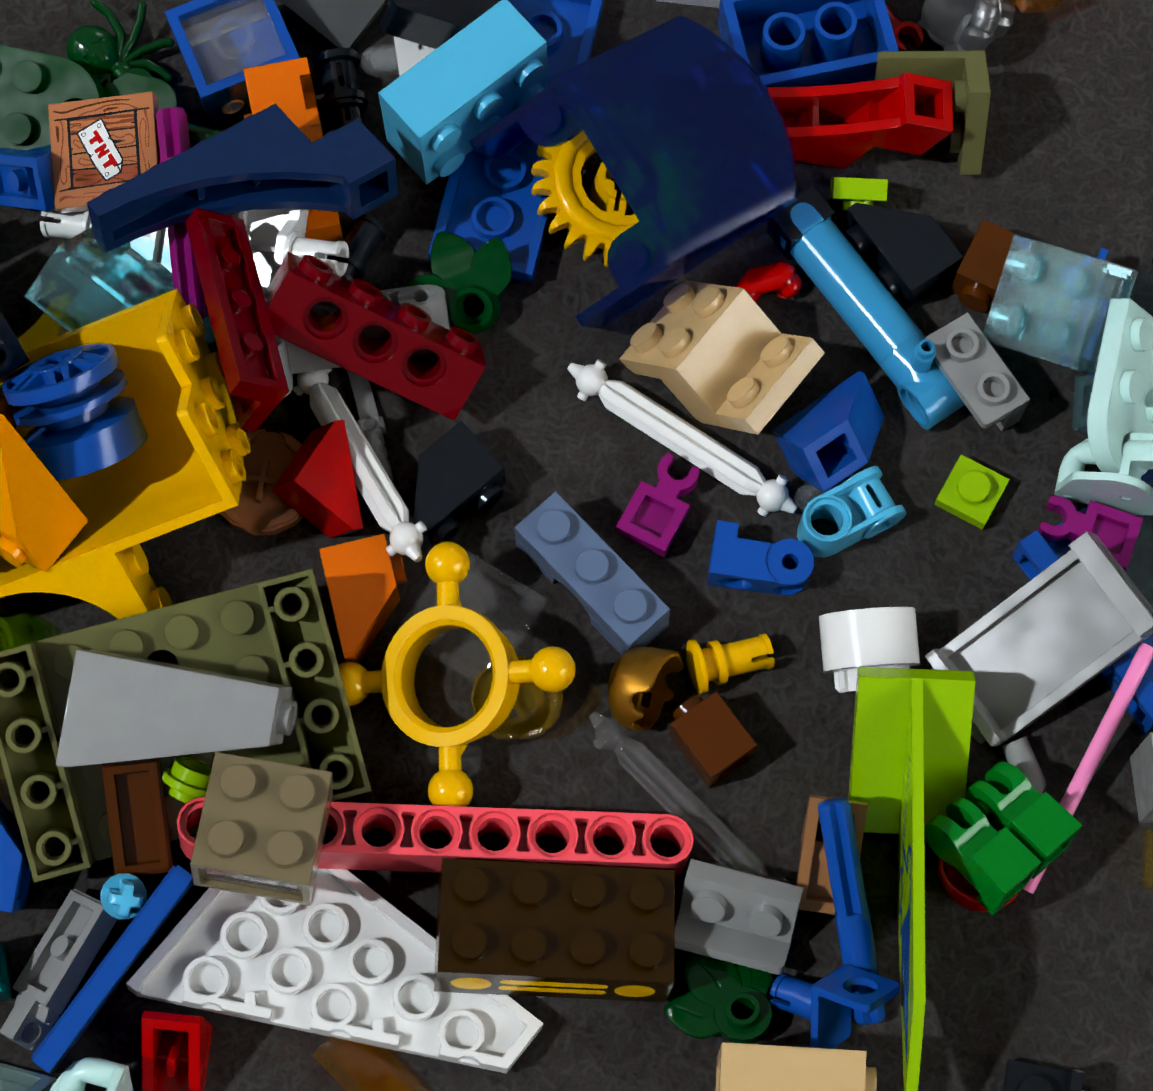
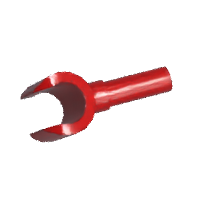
(905, 28)

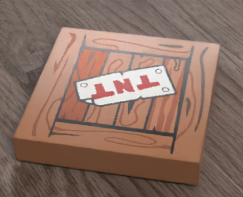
(100, 145)

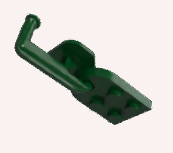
(37, 79)

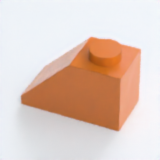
(361, 590)

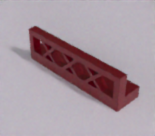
(238, 315)

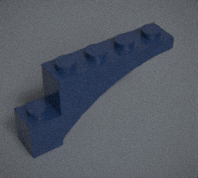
(251, 167)

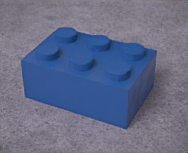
(808, 39)

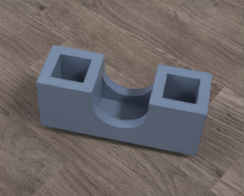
(601, 581)

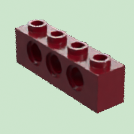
(437, 384)

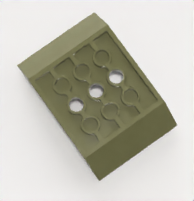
(253, 632)

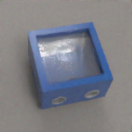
(223, 40)

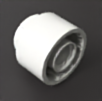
(867, 639)

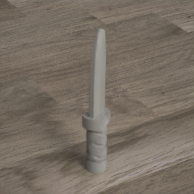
(370, 422)

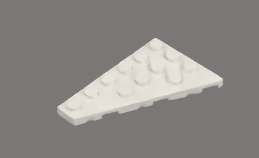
(333, 970)

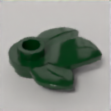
(469, 273)
(713, 996)

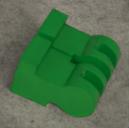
(1029, 834)

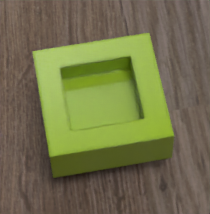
(858, 190)
(971, 491)

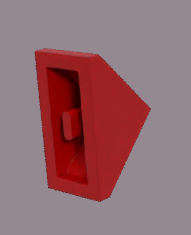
(322, 482)
(174, 1051)

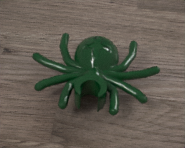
(107, 56)

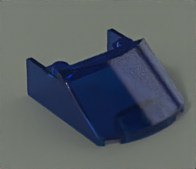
(683, 139)

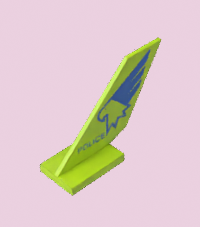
(908, 768)

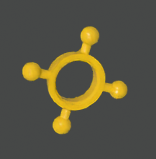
(549, 669)

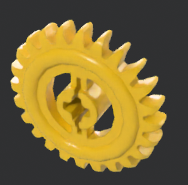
(591, 221)

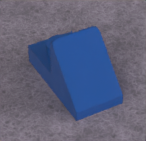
(27, 178)

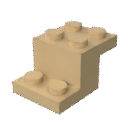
(721, 356)

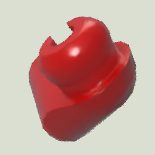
(769, 278)

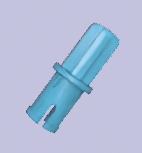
(123, 895)

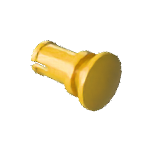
(726, 660)

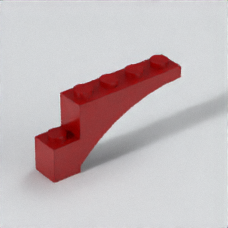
(845, 121)

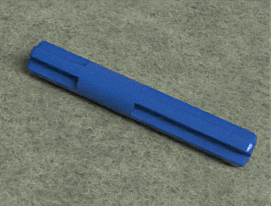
(849, 896)

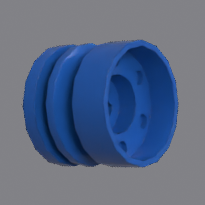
(76, 410)

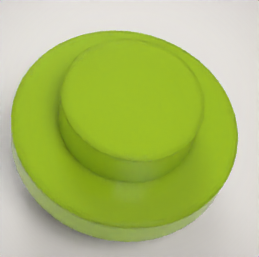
(187, 779)

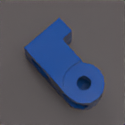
(758, 565)

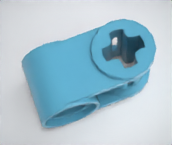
(856, 508)

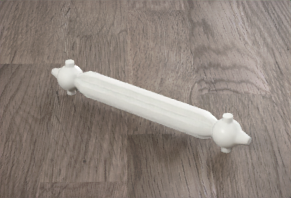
(682, 438)
(368, 471)

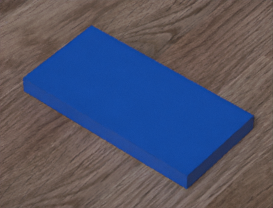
(113, 969)

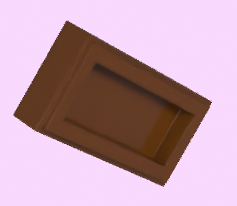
(137, 817)

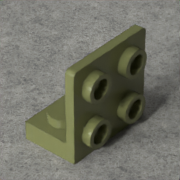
(969, 94)

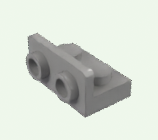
(978, 374)
(737, 917)

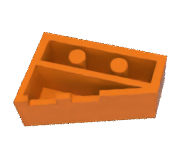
(292, 90)

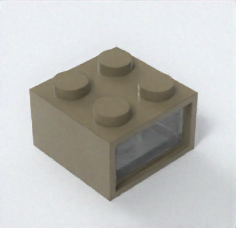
(262, 828)

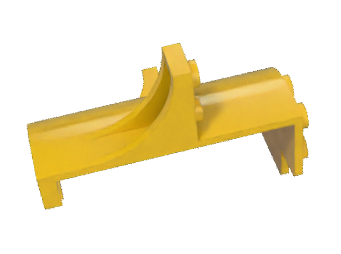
(176, 478)

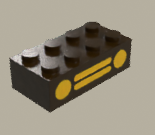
(555, 930)

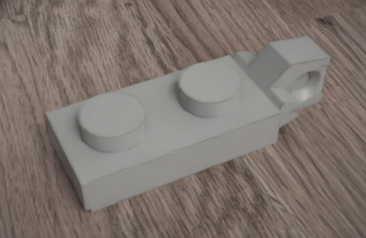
(57, 968)

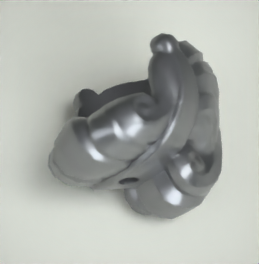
(966, 23)

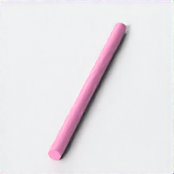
(1103, 737)

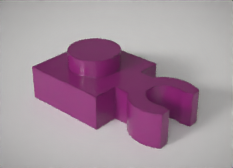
(656, 512)
(1114, 527)

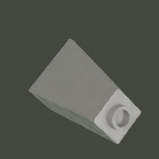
(156, 709)

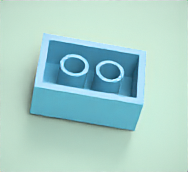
(463, 90)

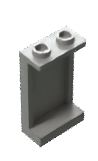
(1048, 639)

